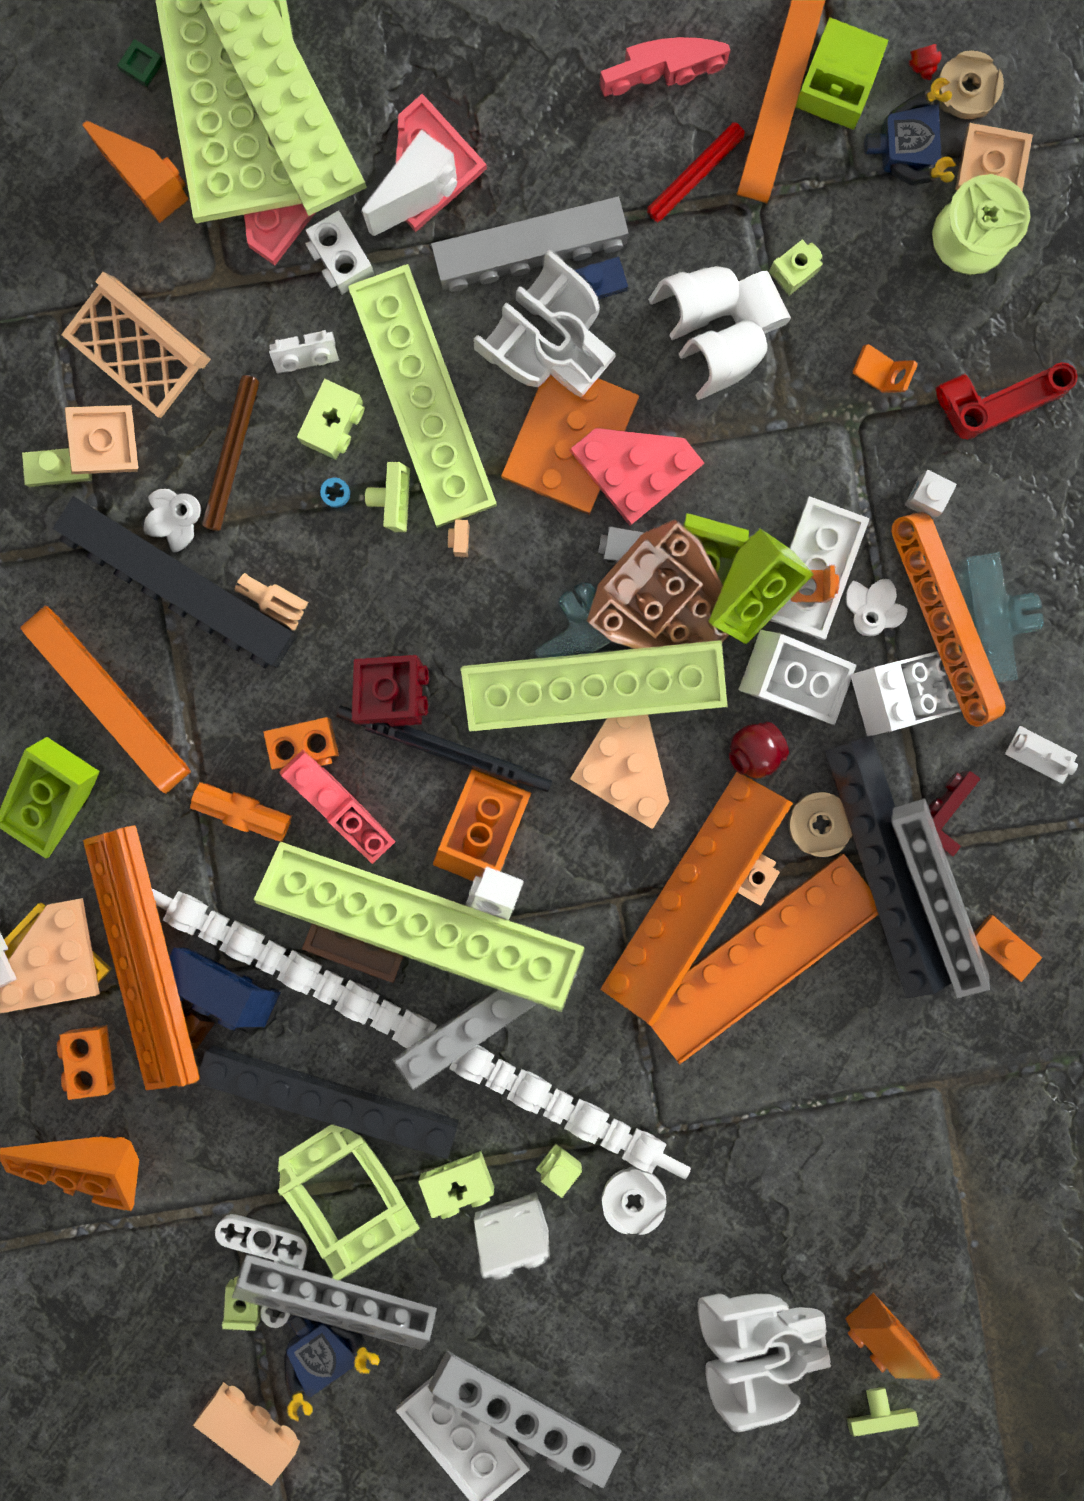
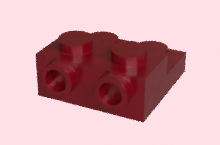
(389, 690)

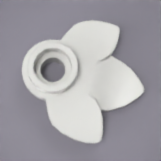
(168, 520)
(875, 602)

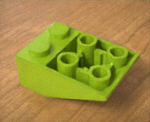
(841, 73)

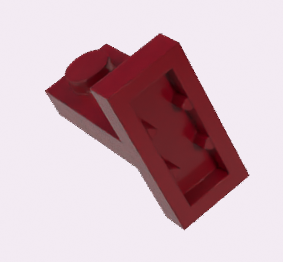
(942, 809)

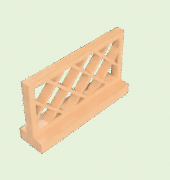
(145, 319)

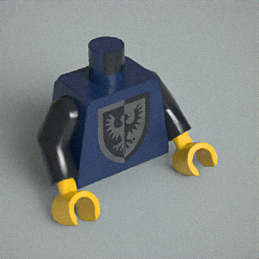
(912, 139)
(319, 1357)

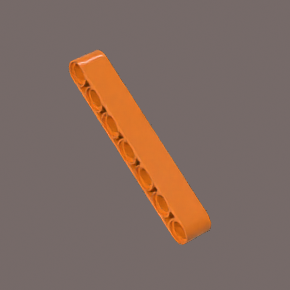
(780, 99)
(935, 610)
(105, 699)

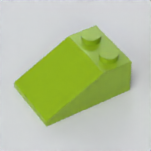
(718, 540)
(758, 586)
(45, 795)

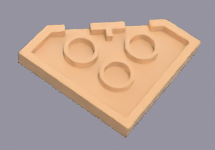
(625, 769)
(52, 960)

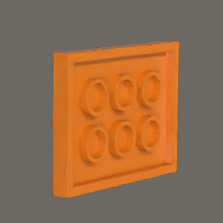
(555, 425)

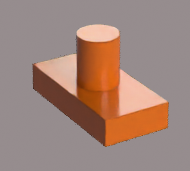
(1006, 948)

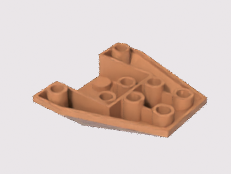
(659, 592)

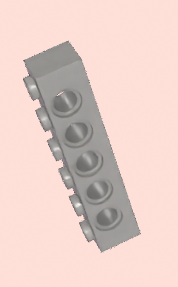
(334, 1302)
(600, 1452)

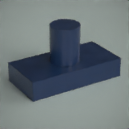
(605, 277)

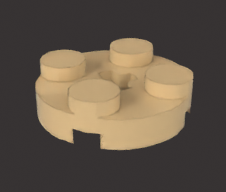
(984, 75)
(803, 816)

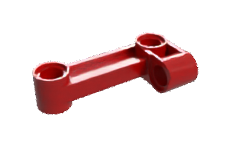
(961, 399)

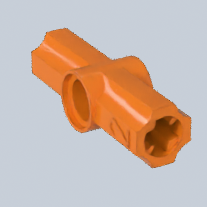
(240, 811)

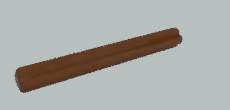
(230, 453)

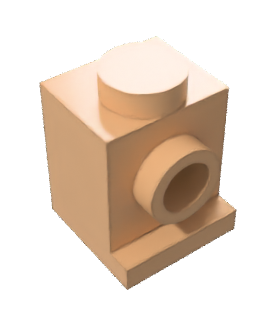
(758, 892)

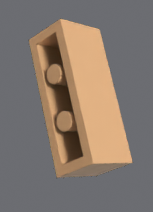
(247, 1433)

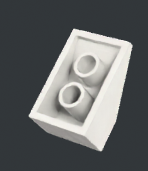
(413, 185)
(797, 676)

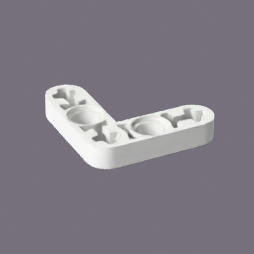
(281, 1256)

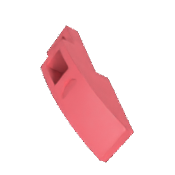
(674, 58)
(337, 806)

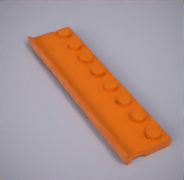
(695, 897)
(765, 956)
(141, 959)

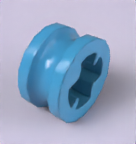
(331, 483)

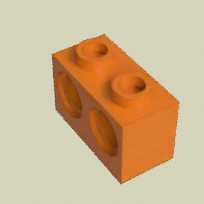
(300, 737)
(95, 1062)

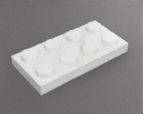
(822, 538)
(468, 1452)

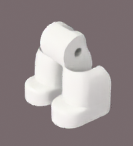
(718, 293)
(570, 308)
(746, 1326)

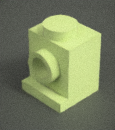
(791, 275)
(559, 1170)
(239, 1317)

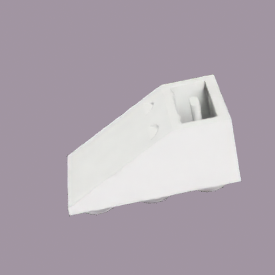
(904, 693)
(511, 1236)

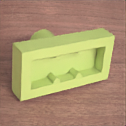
(50, 468)
(392, 497)
(881, 1417)

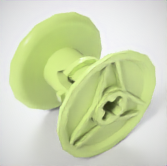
(981, 224)

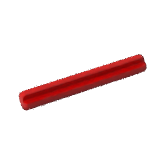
(696, 172)

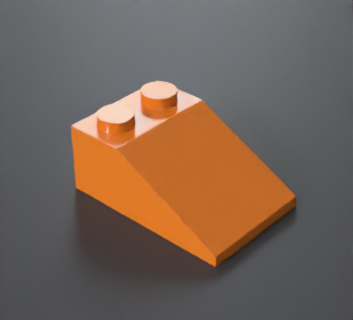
(149, 177)
(481, 826)
(889, 1341)

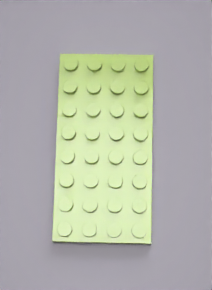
(222, 140)

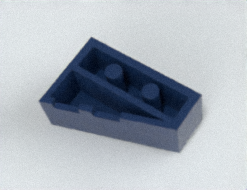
(220, 991)

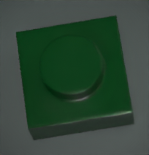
(140, 63)

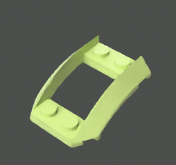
(368, 1240)

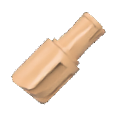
(273, 601)

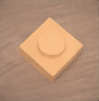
(459, 538)

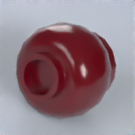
(758, 750)

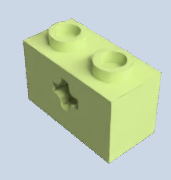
(328, 403)
(467, 1171)

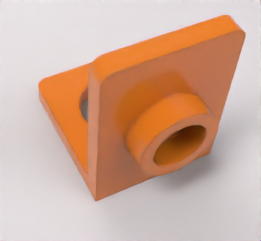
(881, 370)
(826, 587)

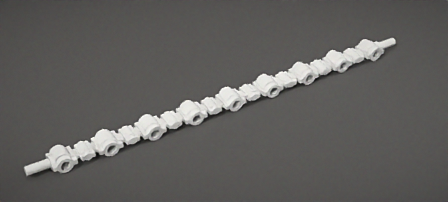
(359, 1004)

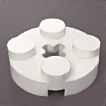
(631, 1219)

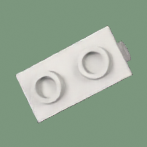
(291, 355)
(1042, 755)

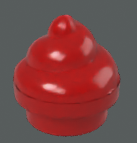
(925, 61)

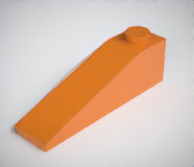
(90, 1165)

